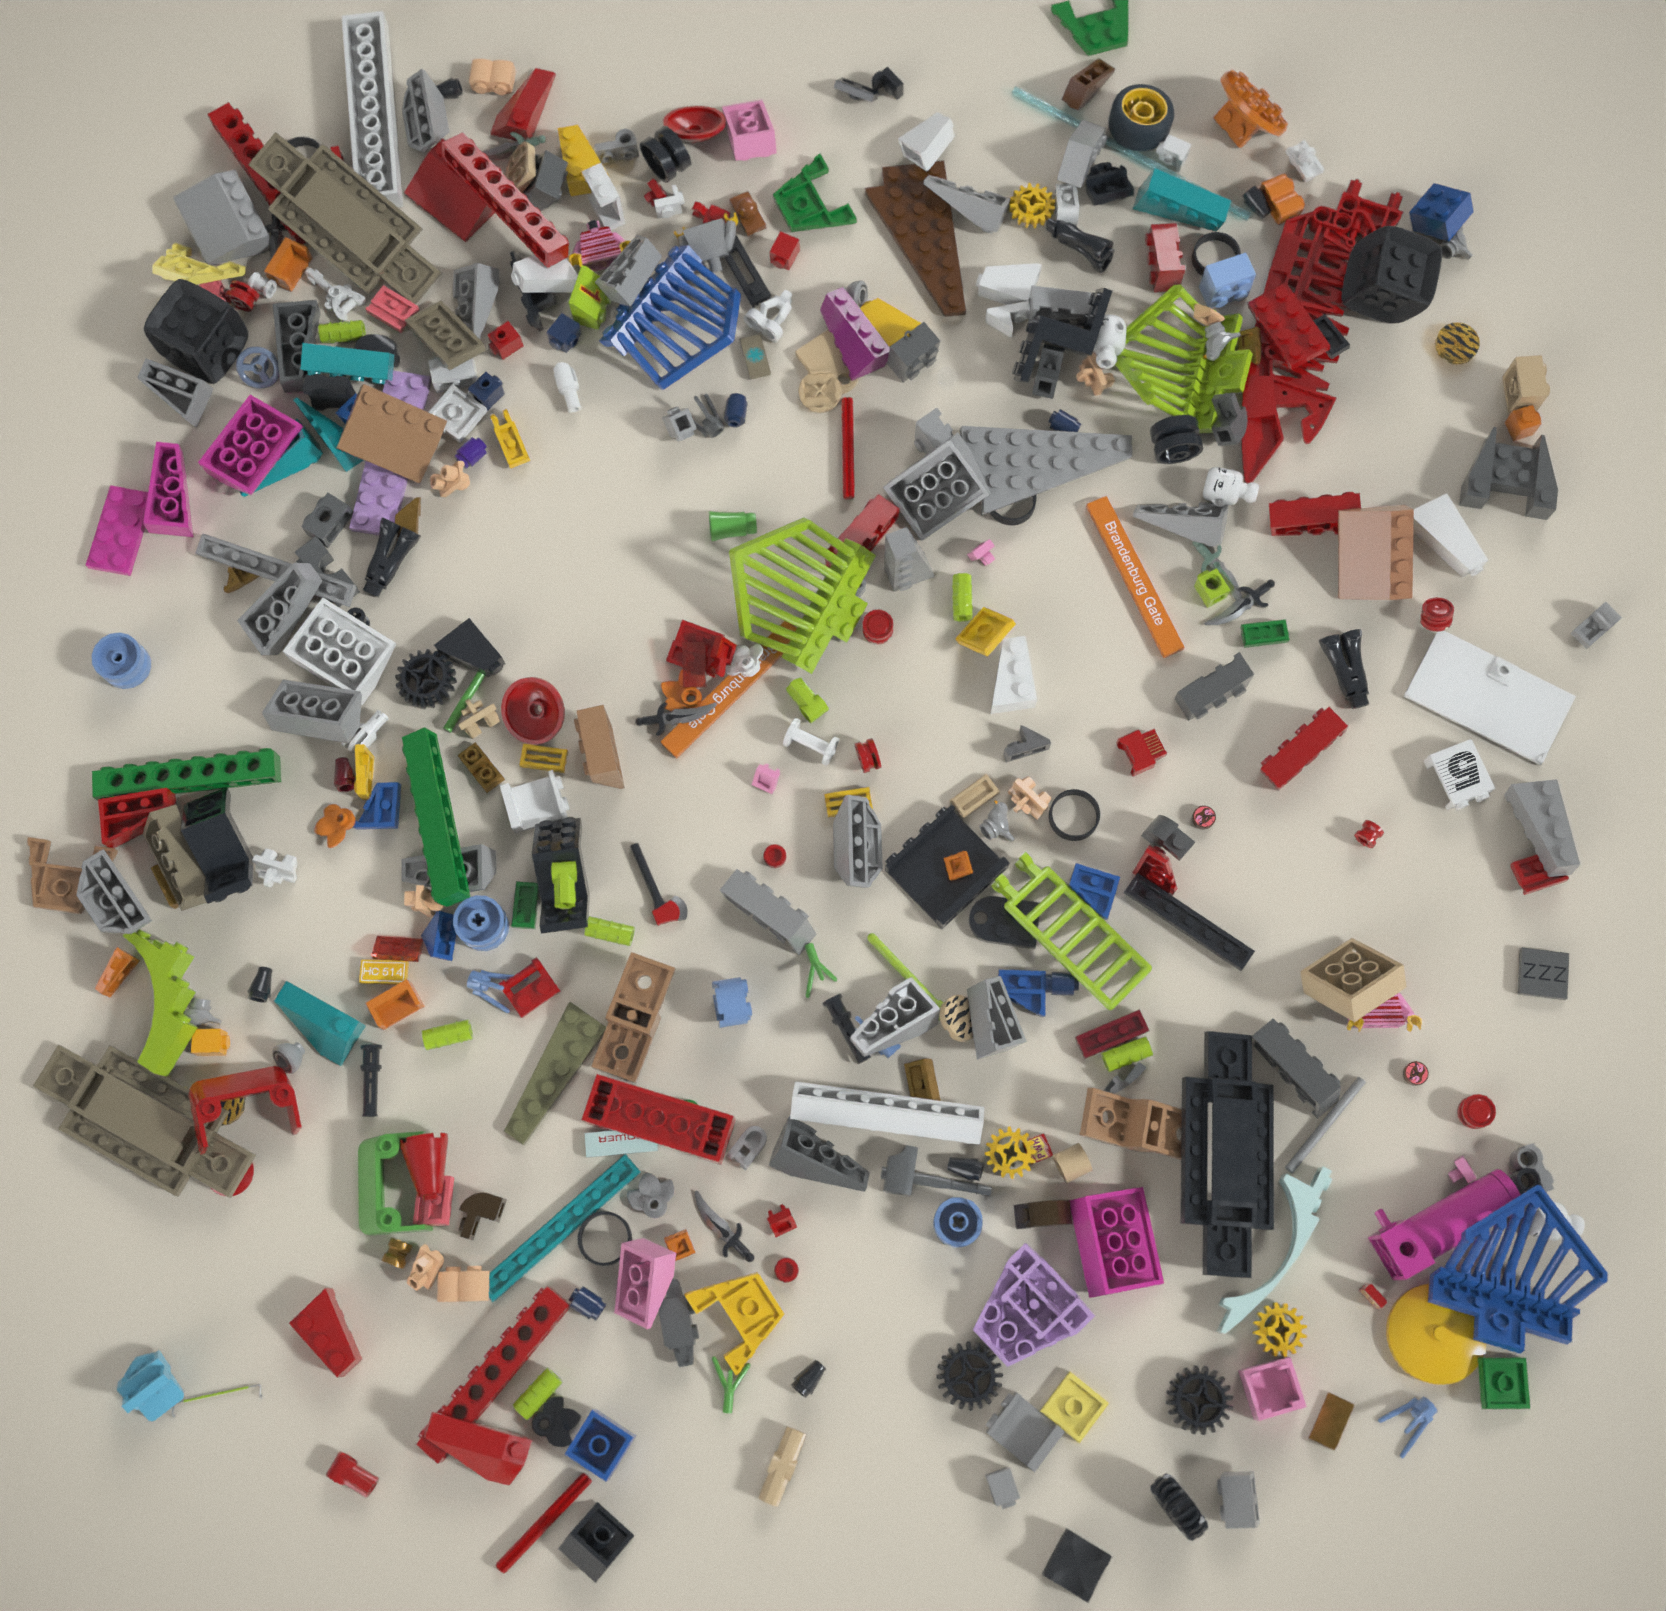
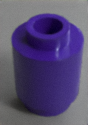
(471, 452)

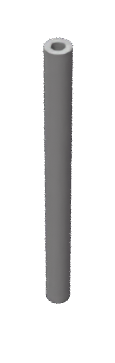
(1325, 1125)

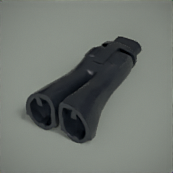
(1093, 247)
(383, 568)
(1351, 676)

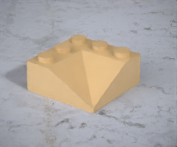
(1353, 979)

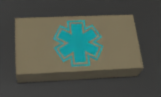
(755, 356)

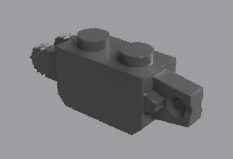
(677, 1325)

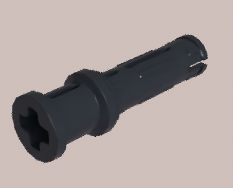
(842, 1018)
(370, 1109)

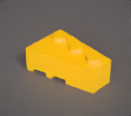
(579, 155)

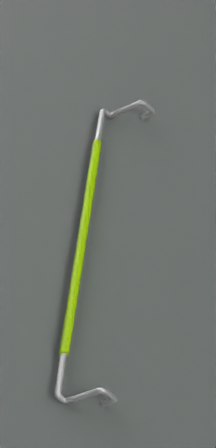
(214, 1394)

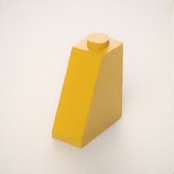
(888, 320)

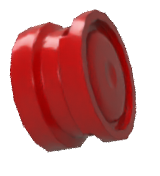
(242, 296)
(1437, 614)
(877, 626)
(864, 755)
(1476, 1111)

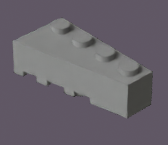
(905, 560)
(1545, 824)
(769, 910)

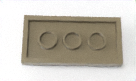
(445, 335)

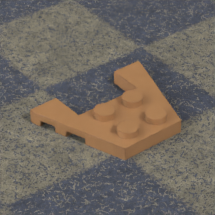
(56, 885)

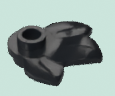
(560, 1422)

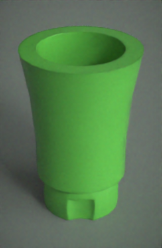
(731, 524)

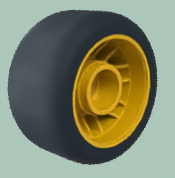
(1141, 117)

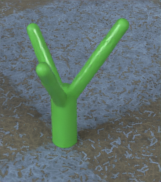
(815, 964)
(728, 1387)

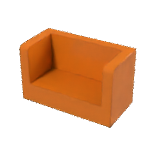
(288, 264)
(395, 1004)

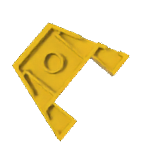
(749, 1308)

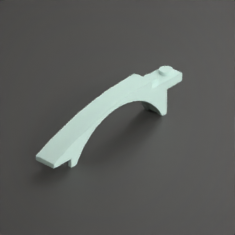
(1302, 1201)

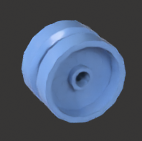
(121, 660)
(467, 921)

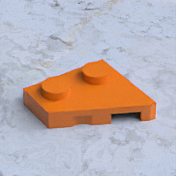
(116, 972)

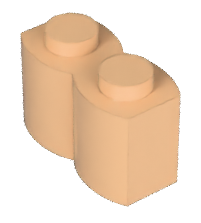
(492, 76)
(463, 1285)

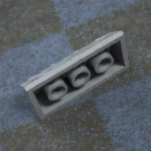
(314, 711)

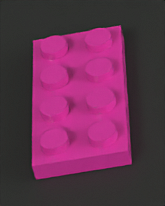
(118, 531)

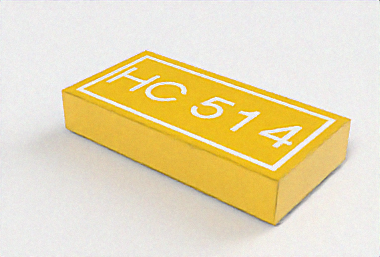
(383, 972)

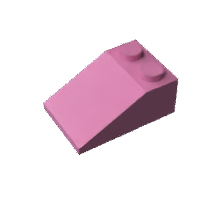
(749, 130)
(643, 1280)

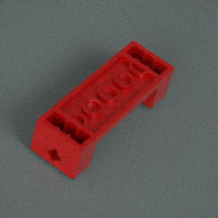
(659, 1119)

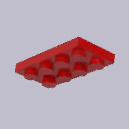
(1288, 326)

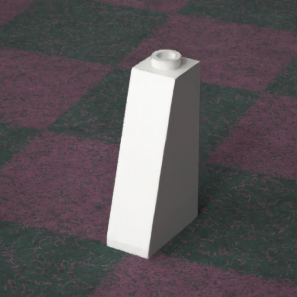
(1448, 536)

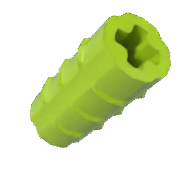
(341, 331)
(962, 597)
(610, 931)
(447, 1034)
(1127, 1054)
(537, 1393)

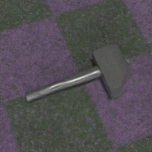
(901, 1175)

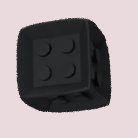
(1392, 275)
(196, 331)

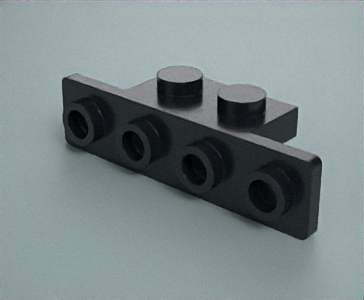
(534, 301)

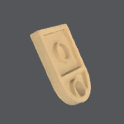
(522, 166)
(823, 354)

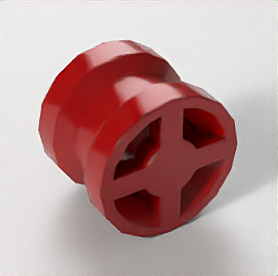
(1369, 834)

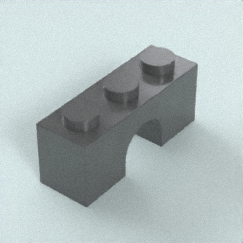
(319, 557)

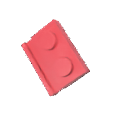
(391, 308)
(436, 1211)

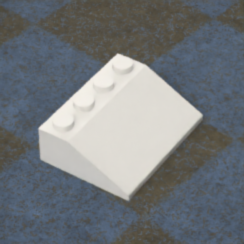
(340, 649)

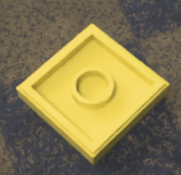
(1074, 1407)

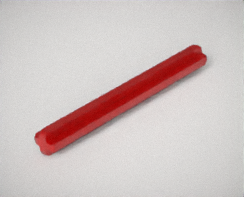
(848, 448)
(543, 1523)

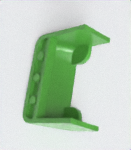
(373, 1215)

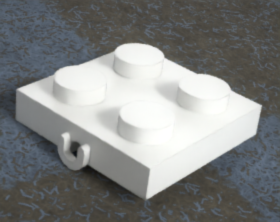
(459, 411)

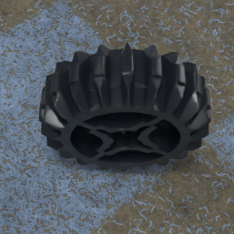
(421, 695)
(989, 1368)
(1198, 1411)
(1179, 1507)

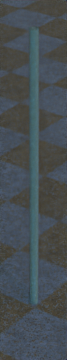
(1113, 144)

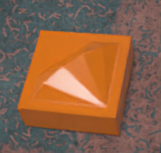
(958, 865)
(680, 1244)

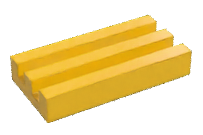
(539, 766)
(835, 795)

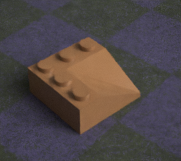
(599, 746)

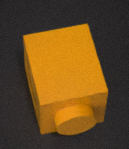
(210, 1042)

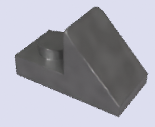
(1032, 744)

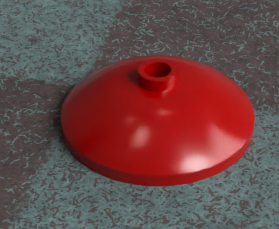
(695, 123)
(521, 711)

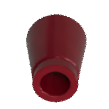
(343, 776)

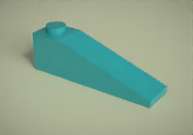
(329, 433)
(298, 456)
(322, 1025)

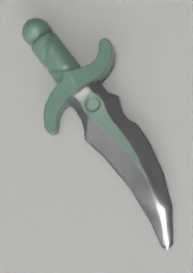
(507, 148)
(1213, 561)

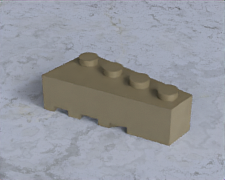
(175, 857)

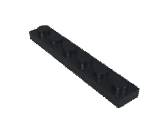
(1189, 922)

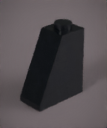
(471, 649)

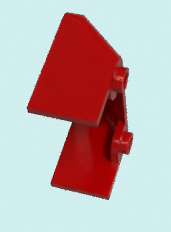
(208, 1093)

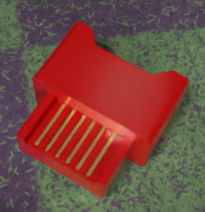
(1142, 750)

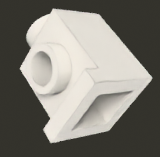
(1173, 151)

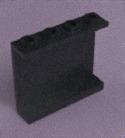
(923, 872)

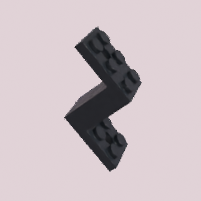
(1062, 335)
(560, 843)
(217, 845)

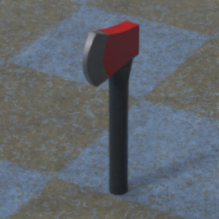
(663, 912)

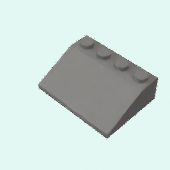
(222, 219)
(938, 487)

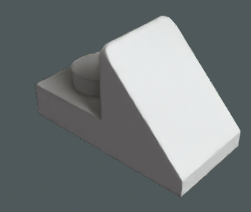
(1003, 316)

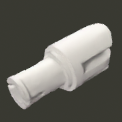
(567, 385)
(366, 732)

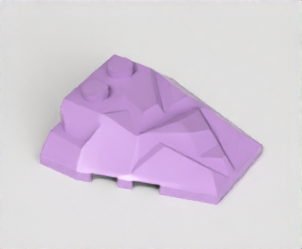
(1030, 1309)

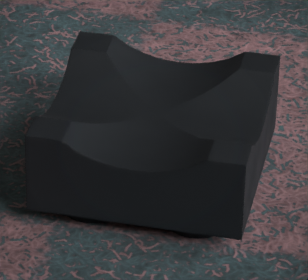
(327, 391)
(1076, 1565)

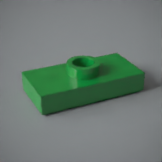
(1264, 633)
(525, 905)

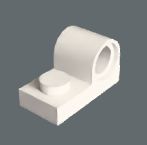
(1067, 203)

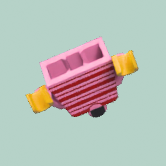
(597, 247)
(1389, 1014)

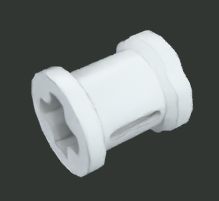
(262, 285)

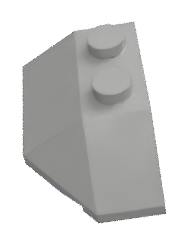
(423, 112)
(857, 842)
(109, 897)

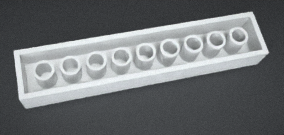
(372, 103)

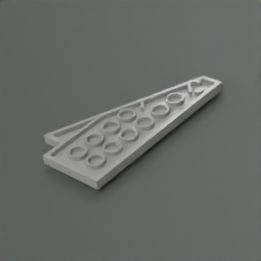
(1033, 461)

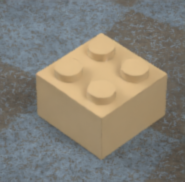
(1525, 383)

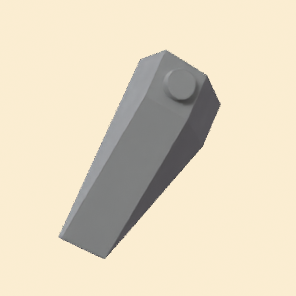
(983, 209)
(475, 292)
(1200, 524)
(900, 1017)

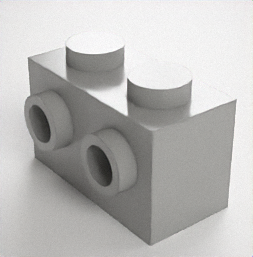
(1239, 1499)

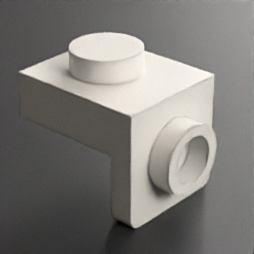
(670, 205)

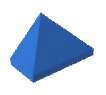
(440, 936)

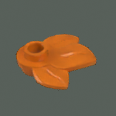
(678, 695)
(334, 824)

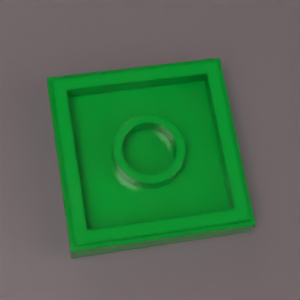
(1503, 1383)

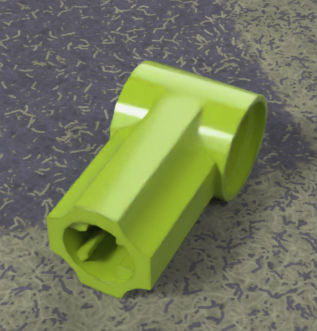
(809, 704)
(564, 878)

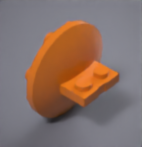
(1247, 110)

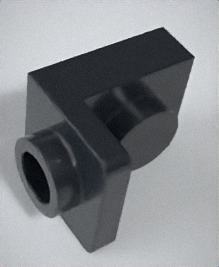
(890, 81)

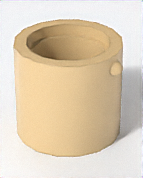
(1072, 1163)

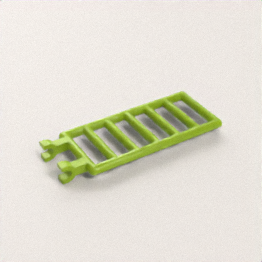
(1026, 864)

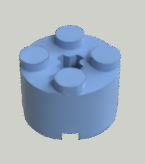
(731, 1002)
(958, 1208)

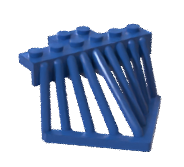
(657, 297)
(1500, 1308)

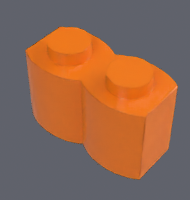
(1282, 198)

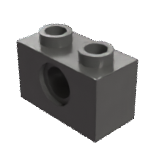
(327, 531)

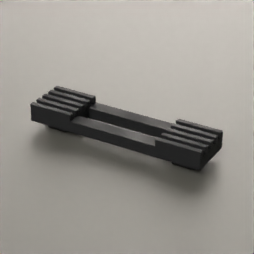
(756, 291)

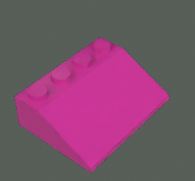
(249, 445)
(1116, 1242)

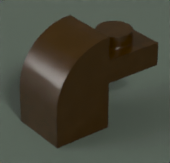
(478, 1206)
(1042, 1214)

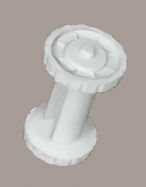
(811, 741)

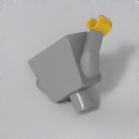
(711, 240)

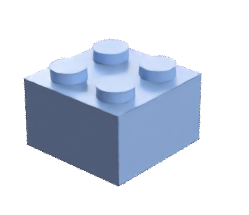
(1227, 281)

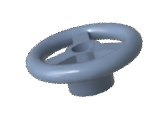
(261, 360)

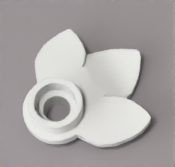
(745, 661)

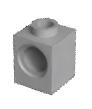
(1003, 1487)

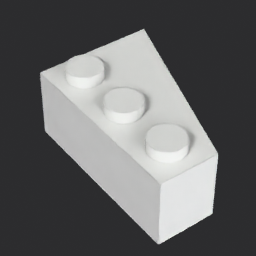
(1014, 678)

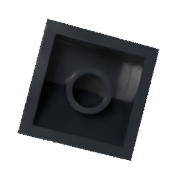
(596, 1542)

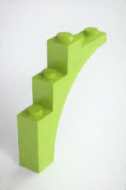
(170, 1027)

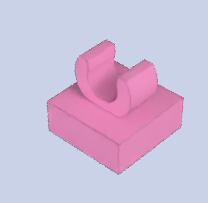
(982, 552)
(766, 778)
(1463, 1170)

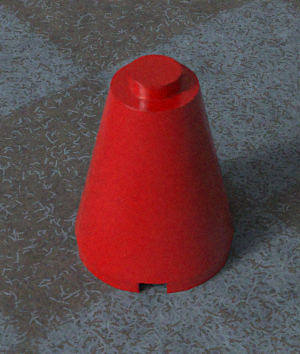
(426, 1163)

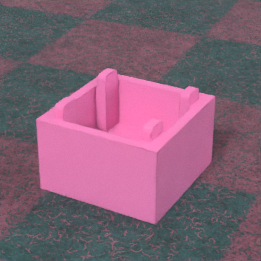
(1272, 1388)

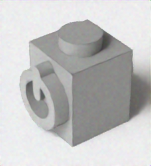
(679, 423)

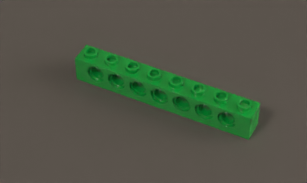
(267, 772)

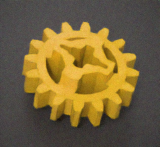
(1032, 205)
(1015, 1137)
(1277, 1320)

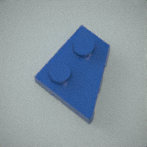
(381, 808)
(1095, 888)
(1026, 989)

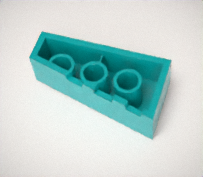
(1181, 201)
(347, 362)

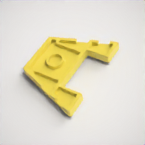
(179, 266)

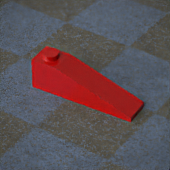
(524, 107)
(1157, 868)
(484, 1449)

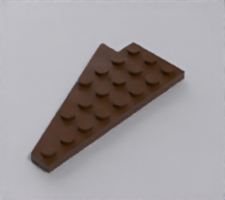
(923, 230)

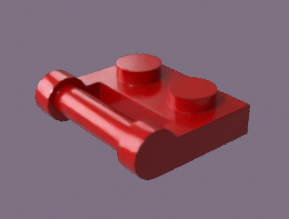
(534, 993)

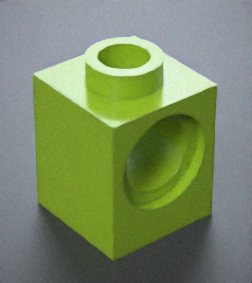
(1211, 596)

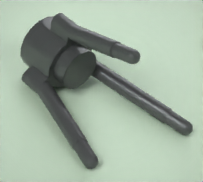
(712, 423)

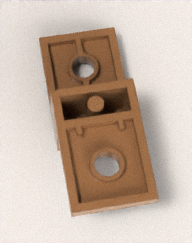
(633, 1017)
(1132, 1123)

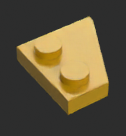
(364, 771)

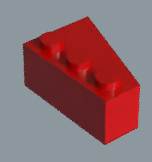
(126, 815)
(327, 1334)

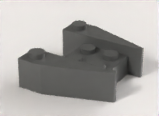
(1515, 472)

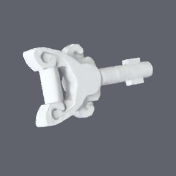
(336, 295)

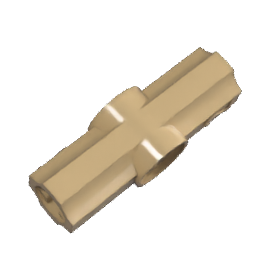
(782, 1466)

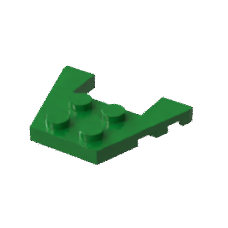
(1096, 31)
(802, 204)

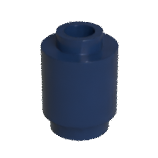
(735, 410)
(1063, 422)
(1061, 983)
(587, 1303)

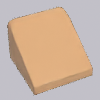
(1207, 315)

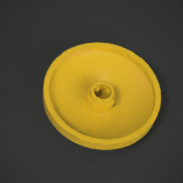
(1432, 1340)

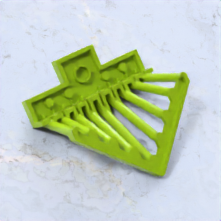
(1203, 376)
(832, 608)

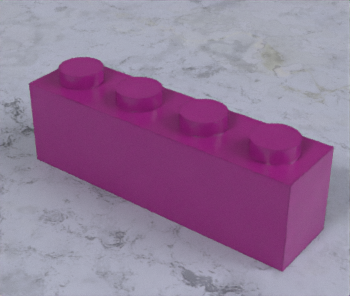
(854, 334)

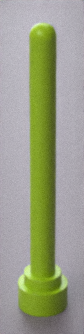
(898, 965)

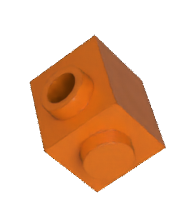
(1523, 422)

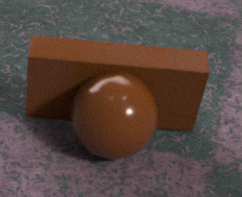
(747, 213)

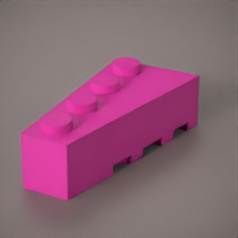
(168, 496)

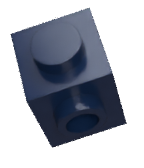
(564, 333)
(487, 390)

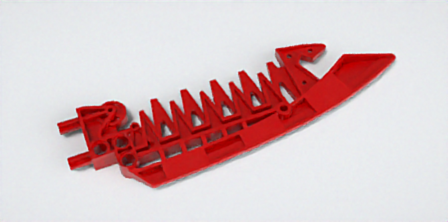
(1331, 245)

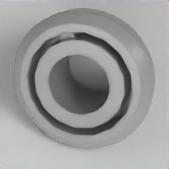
(858, 292)
(288, 1056)

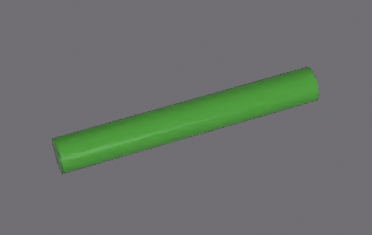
(470, 691)

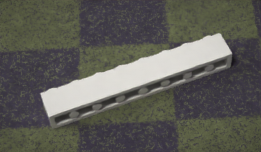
(887, 1113)

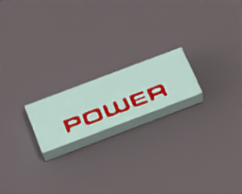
(615, 1143)

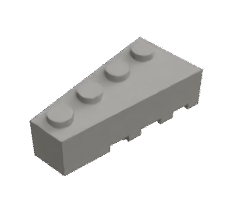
(931, 432)
(280, 608)

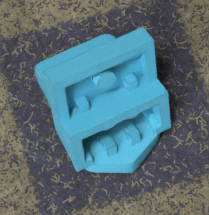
(149, 1386)

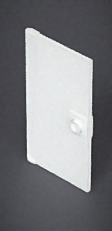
(1490, 696)

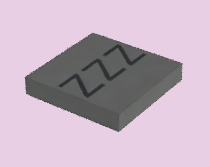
(1543, 973)

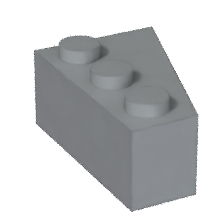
(629, 271)

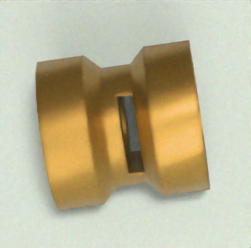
(397, 1253)

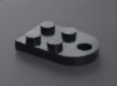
(1000, 925)

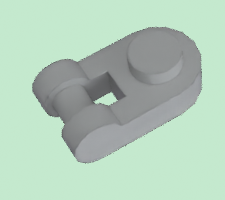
(754, 1139)

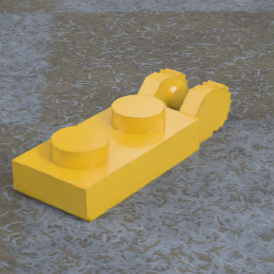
(510, 441)

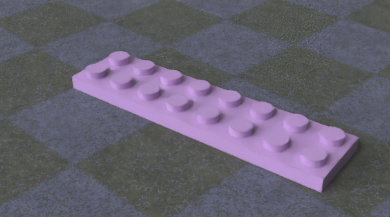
(382, 490)

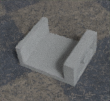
(1024, 1430)

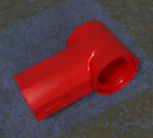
(347, 1472)

